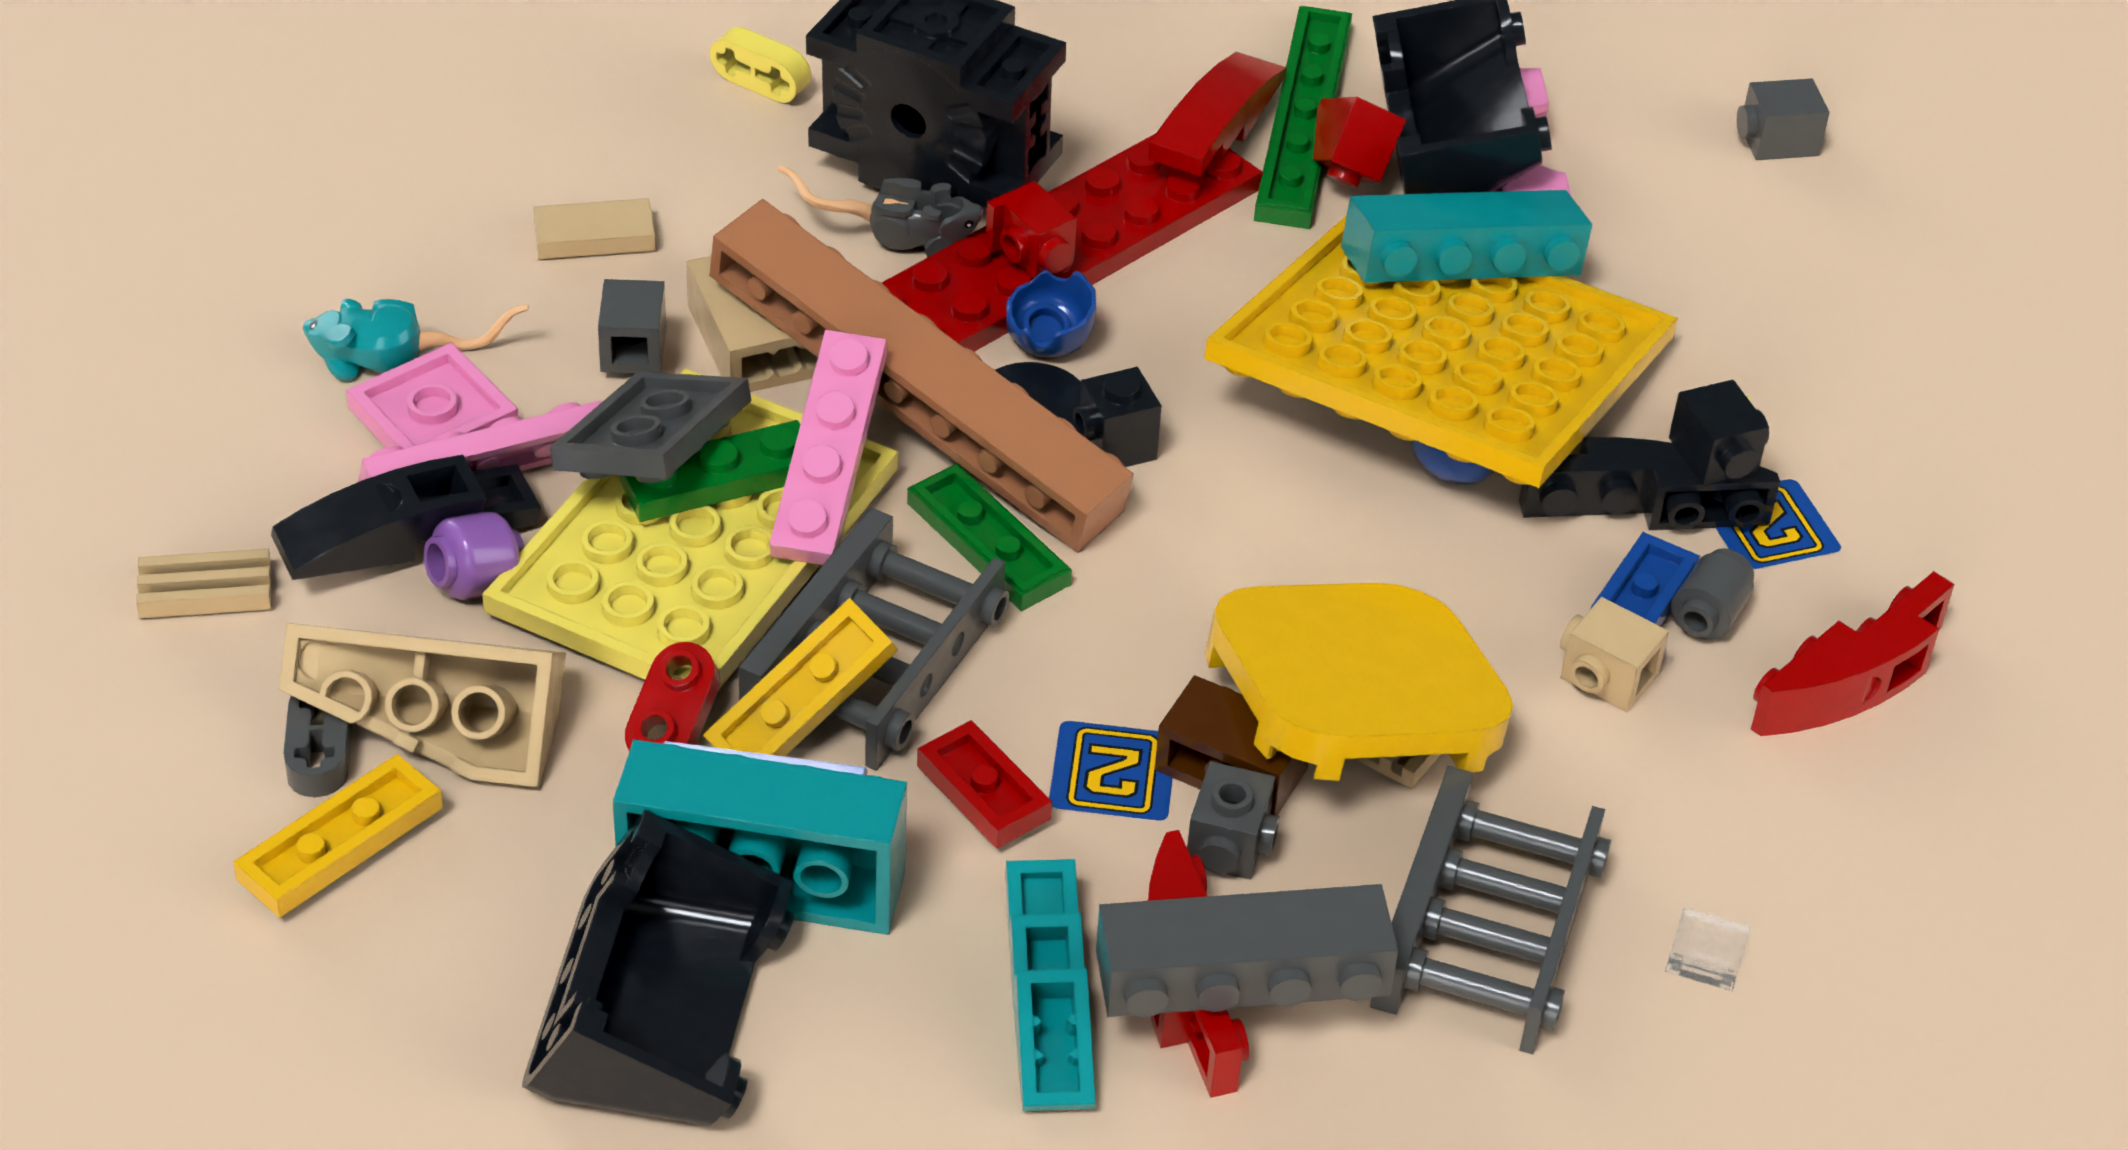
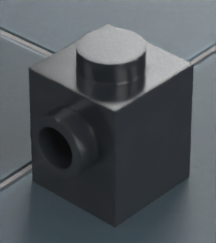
(1120, 415)
(1719, 432)

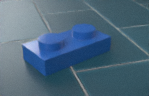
(1649, 578)

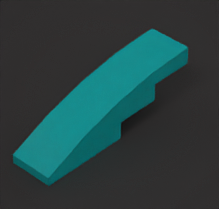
(1049, 986)

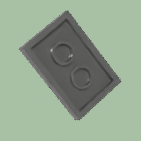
(650, 425)

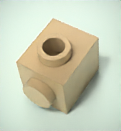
(1612, 653)

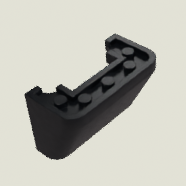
(1461, 94)
(659, 978)

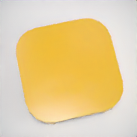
(1358, 674)

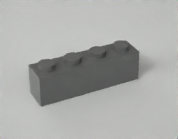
(1245, 950)

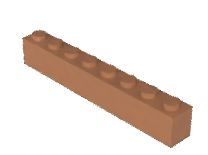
(926, 377)

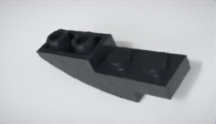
(1649, 479)
(392, 512)

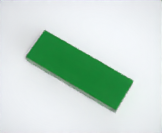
(985, 529)

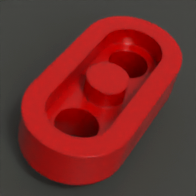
(675, 703)

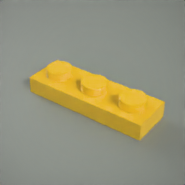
(805, 685)
(337, 835)

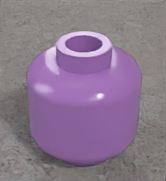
(471, 553)

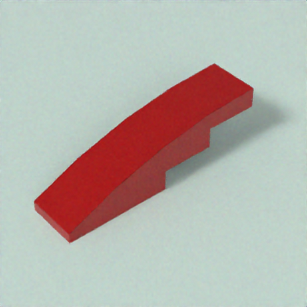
(1216, 113)

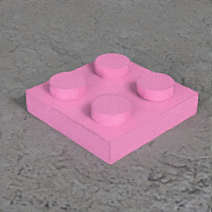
(428, 399)

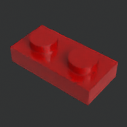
(984, 784)

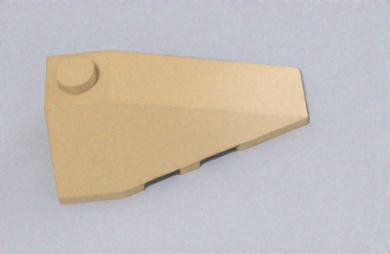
(453, 701)

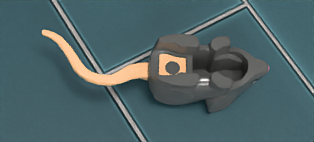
(905, 214)

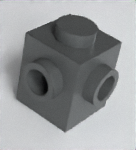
(1232, 834)

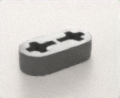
(303, 739)

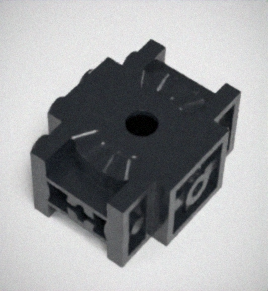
(937, 94)

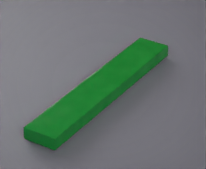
(1312, 74)

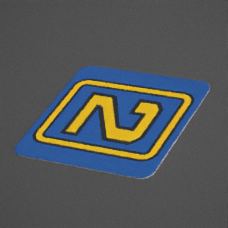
(1793, 532)
(1109, 772)

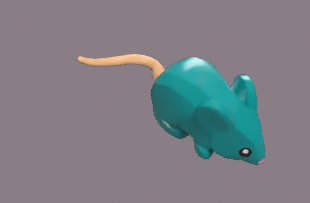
(382, 336)

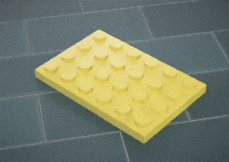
(690, 576)

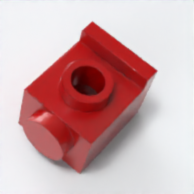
(1031, 229)

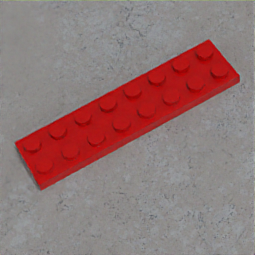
(1121, 215)

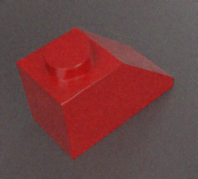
(1355, 139)

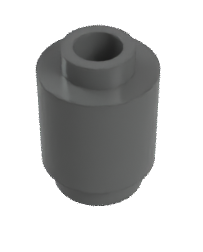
(1713, 594)

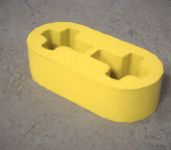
(760, 64)

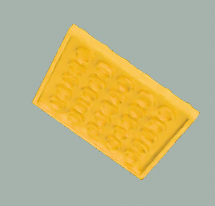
(1465, 365)

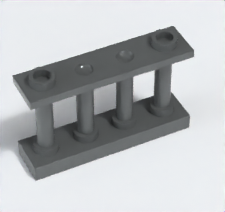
(850, 573)
(1442, 866)

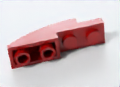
(1854, 669)
(1213, 1037)

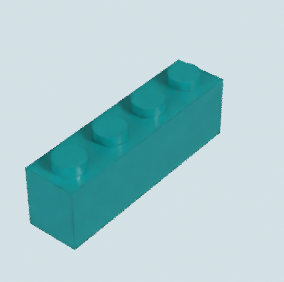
(1465, 235)

